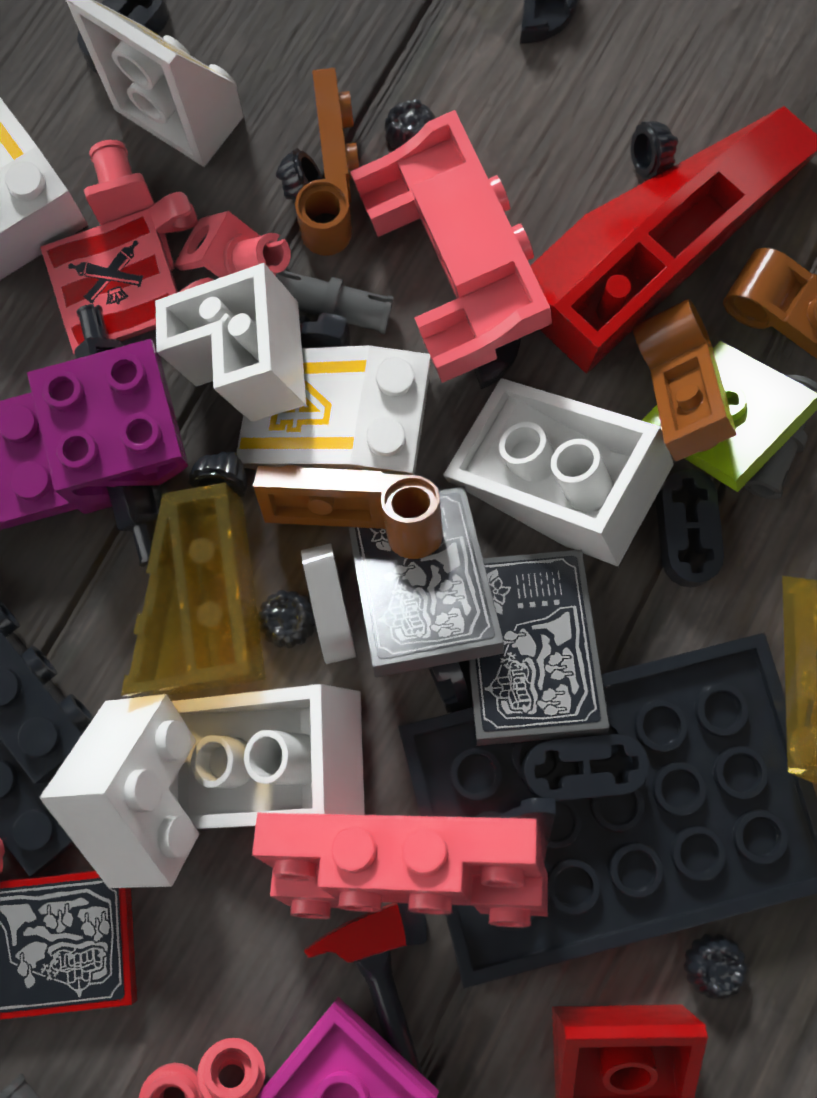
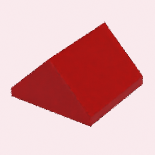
(627, 1051)

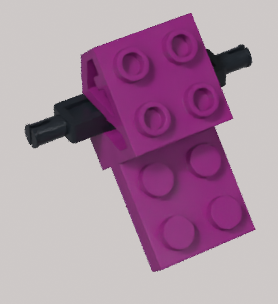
(92, 436)

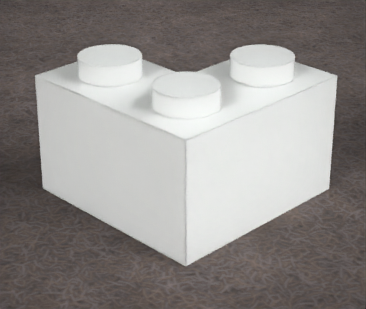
(240, 337)
(118, 797)

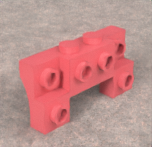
(464, 216)
(404, 859)

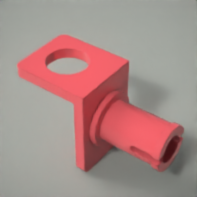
(118, 189)
(231, 247)

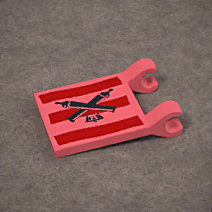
(119, 269)

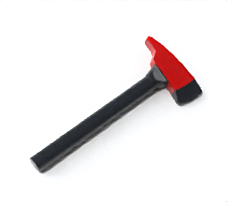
(369, 944)

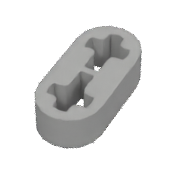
(328, 603)

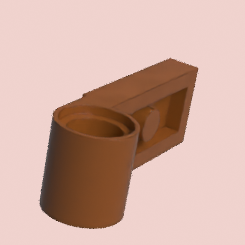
(339, 159)
(776, 294)
(685, 380)
(354, 500)

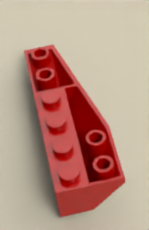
(653, 237)

